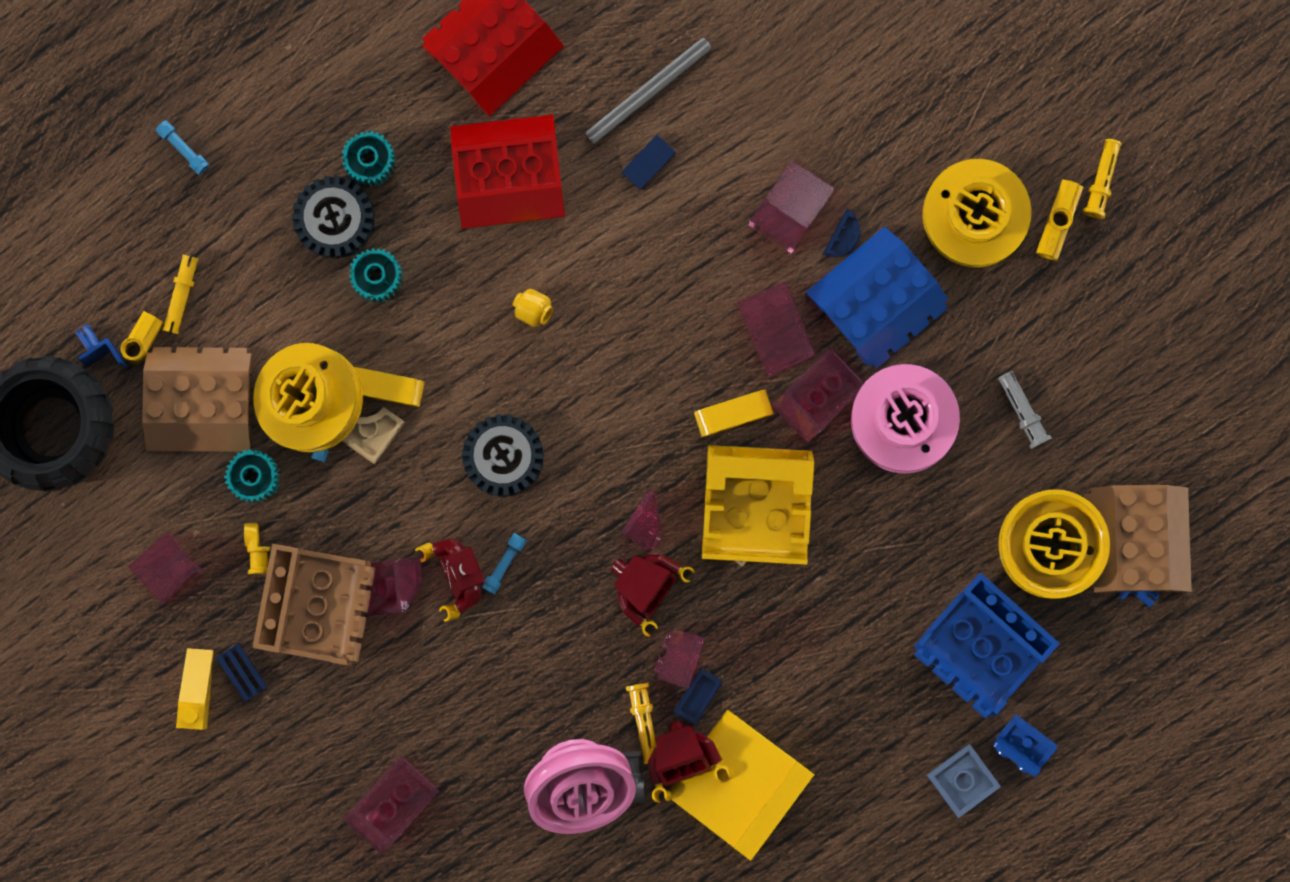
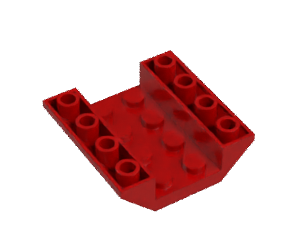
(507, 171)

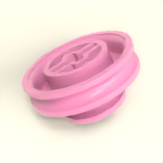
(882, 441)
(579, 787)

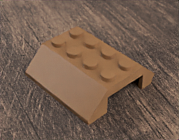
(197, 400)
(1146, 538)
(314, 605)

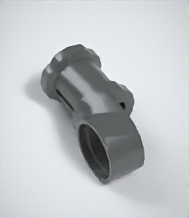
(633, 758)

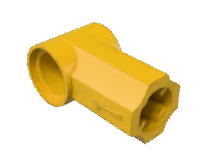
(142, 335)

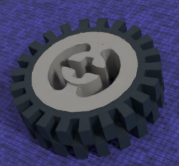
(309, 227)
(525, 441)

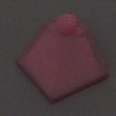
(644, 524)
(165, 568)
(394, 585)

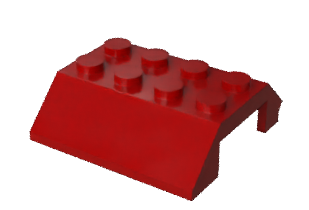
(492, 48)

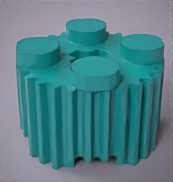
(364, 145)
(370, 262)
(240, 468)

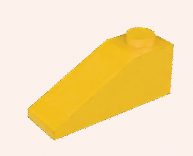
(195, 690)

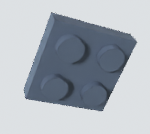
(963, 780)

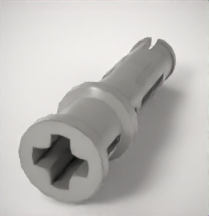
(1029, 420)

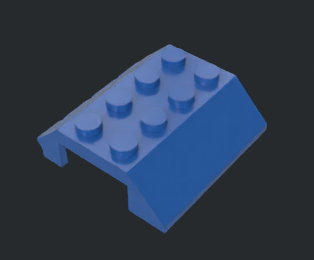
(879, 297)
(984, 646)

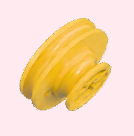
(958, 238)
(330, 401)
(1074, 518)

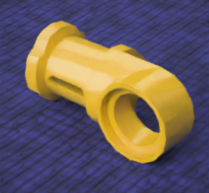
(258, 554)

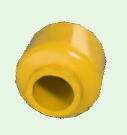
(533, 307)

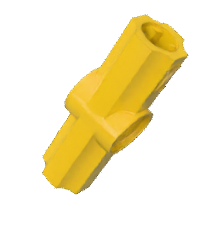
(1064, 204)

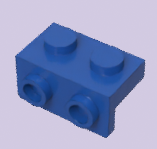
(1024, 745)

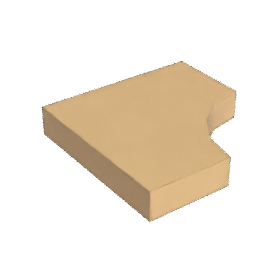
(374, 434)

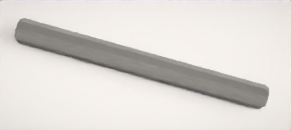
(648, 90)

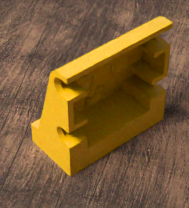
(757, 504)
(757, 795)

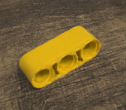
(391, 387)
(733, 413)

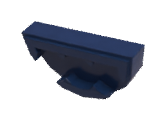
(844, 237)

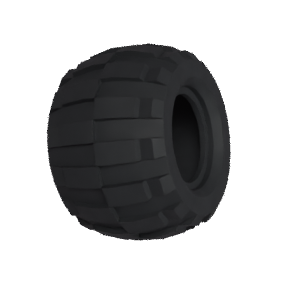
(52, 377)

